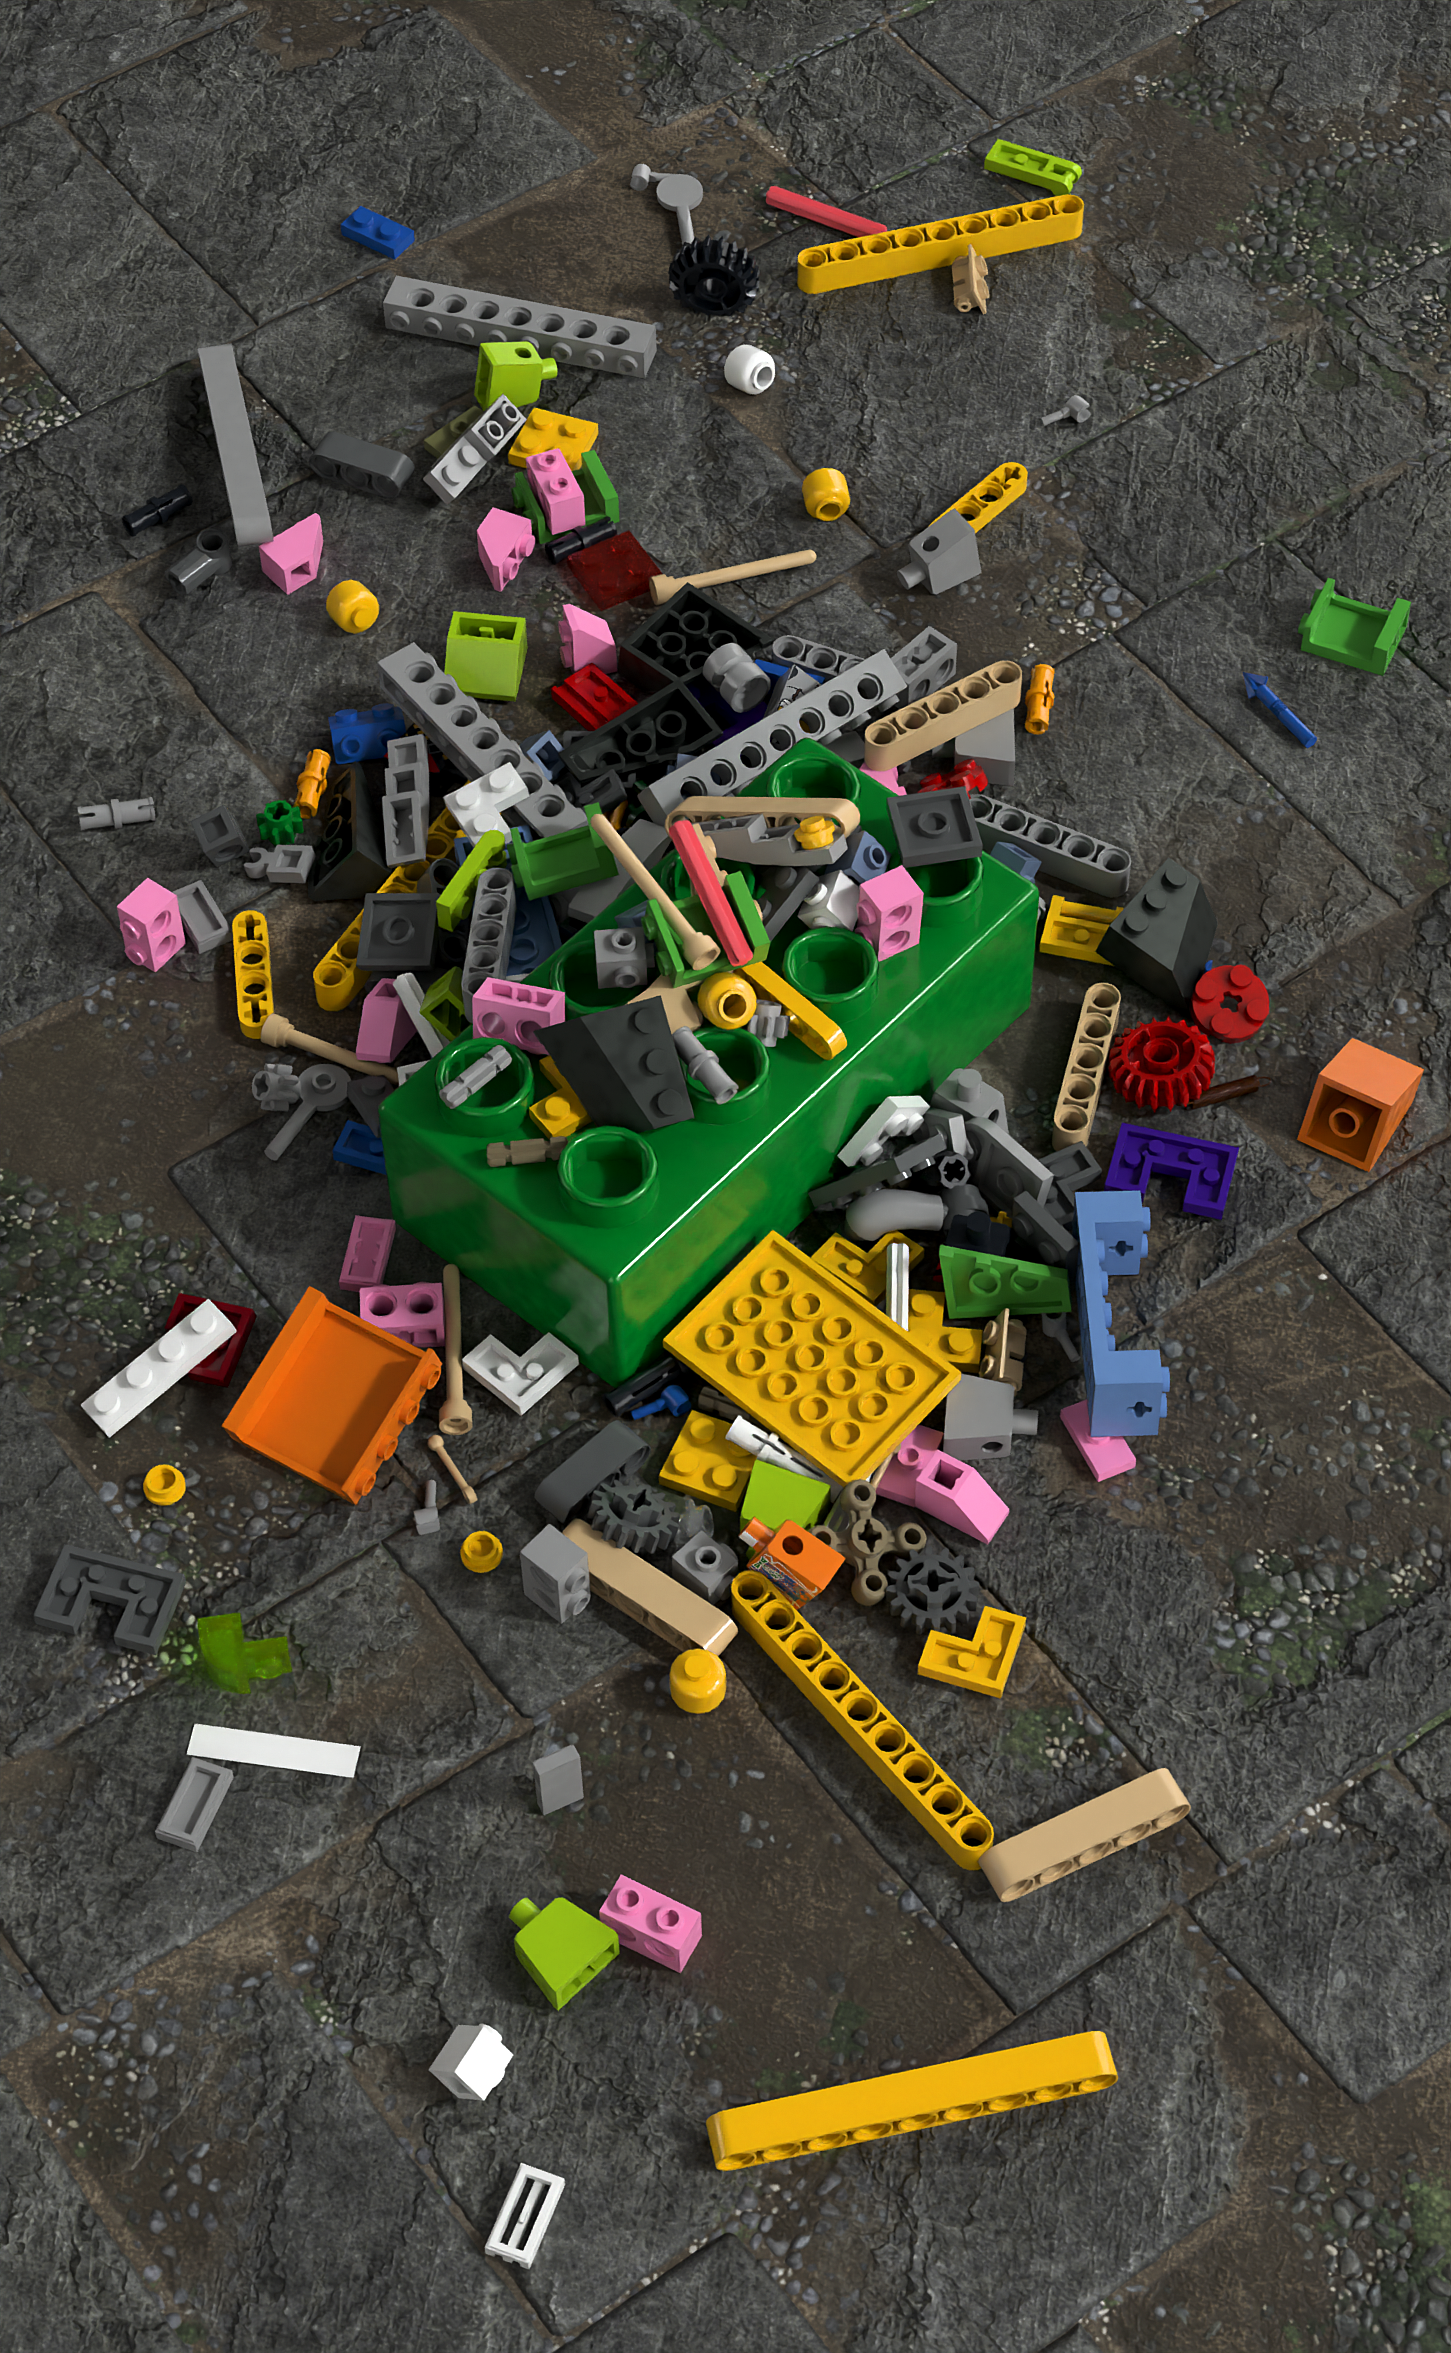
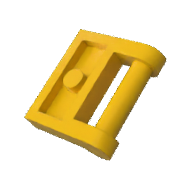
(1071, 935)

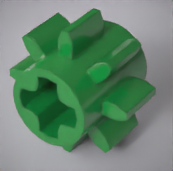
(279, 823)

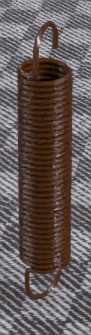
(1227, 1091)

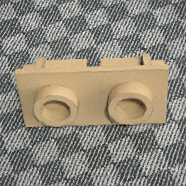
(969, 281)
(1003, 1340)

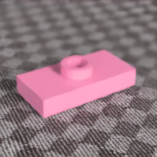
(367, 1253)
(1104, 1455)
(905, 1467)

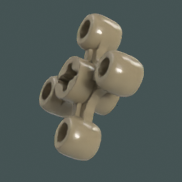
(871, 1533)

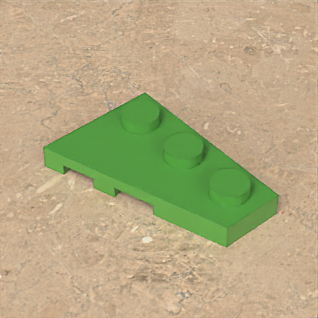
(987, 1284)

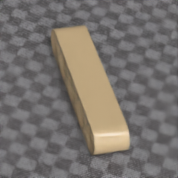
(942, 715)
(776, 810)
(1086, 1066)
(651, 1595)
(1084, 1834)

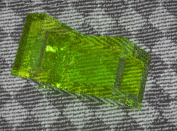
(234, 1661)

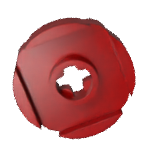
(964, 774)
(1221, 1023)

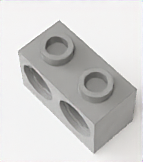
(925, 665)
(555, 1574)

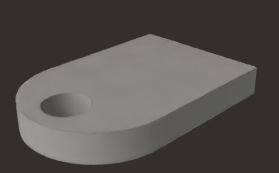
(1003, 1167)

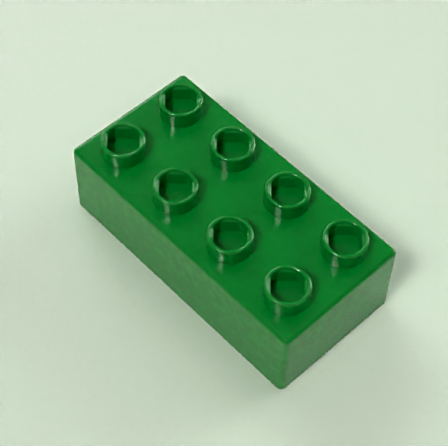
(649, 1222)

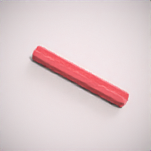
(822, 213)
(710, 893)

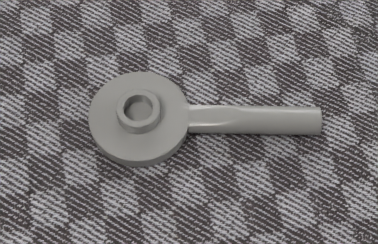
(681, 195)
(321, 1090)

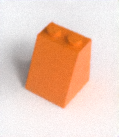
(1359, 1103)

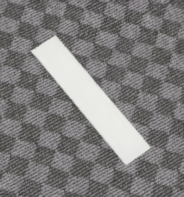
(273, 1750)

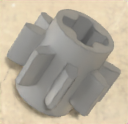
(768, 1023)
(276, 1087)

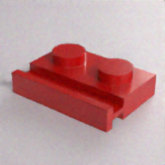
(592, 697)

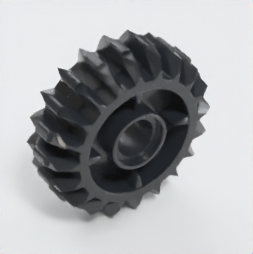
(714, 276)

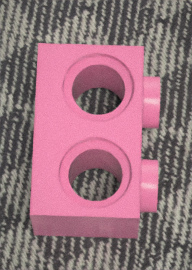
(556, 491)
(890, 912)
(151, 925)
(514, 1011)
(402, 1308)
(652, 1923)

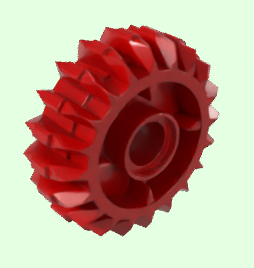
(1161, 1064)

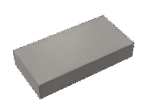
(202, 917)
(558, 1779)
(194, 1804)

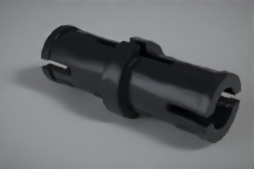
(139, 519)
(580, 539)

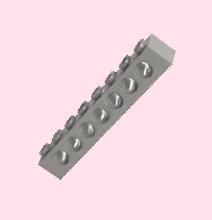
(554, 331)
(874, 675)
(473, 739)

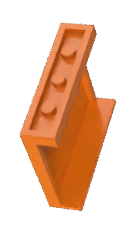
(332, 1397)

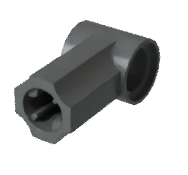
(207, 558)

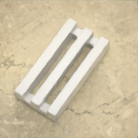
(511, 2252)

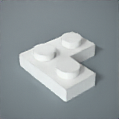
(479, 802)
(892, 1118)
(524, 1378)

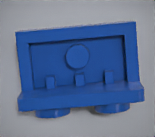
(365, 733)

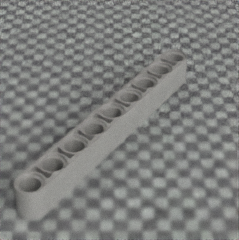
(235, 445)

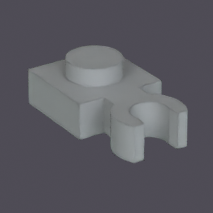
(283, 865)

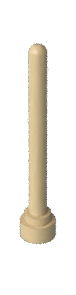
(664, 587)
(698, 948)
(279, 1032)
(455, 1414)

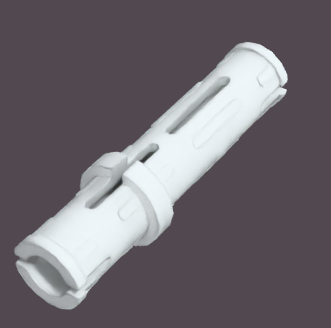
(774, 1452)

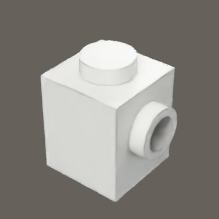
(831, 902)
(472, 2061)

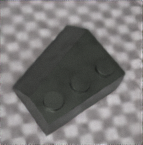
(681, 638)
(1164, 936)
(622, 1065)

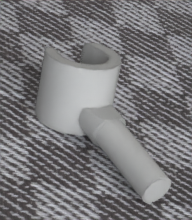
(642, 175)
(1074, 407)
(1057, 1329)
(427, 1518)

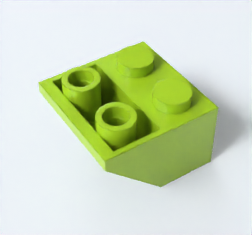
(486, 654)

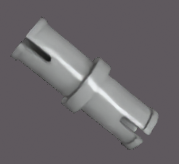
(116, 813)
(703, 1065)

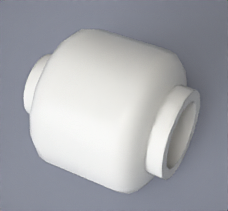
(749, 369)

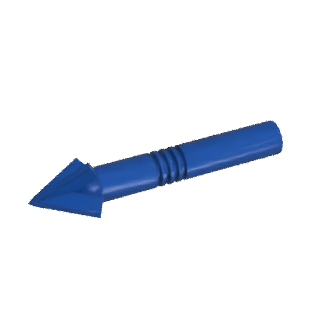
(1257, 687)

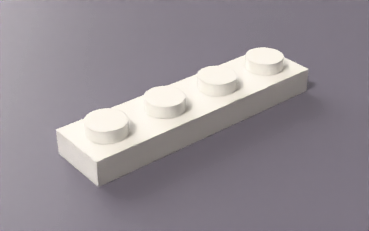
(158, 1368)

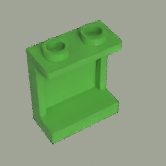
(598, 493)
(1353, 630)
(561, 859)
(670, 954)

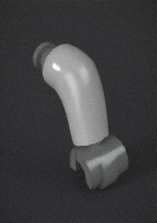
(905, 1209)

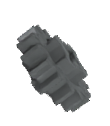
(633, 1516)
(911, 1587)

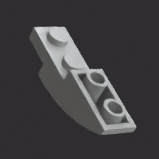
(474, 449)

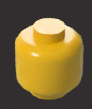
(826, 494)
(352, 606)
(726, 1000)
(697, 1681)

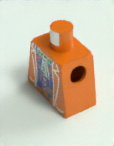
(791, 1559)

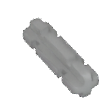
(475, 1076)

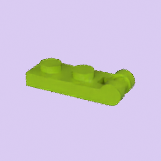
(1033, 167)
(460, 893)

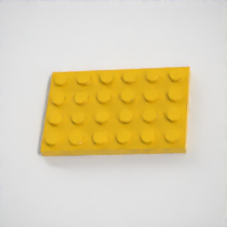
(812, 1360)

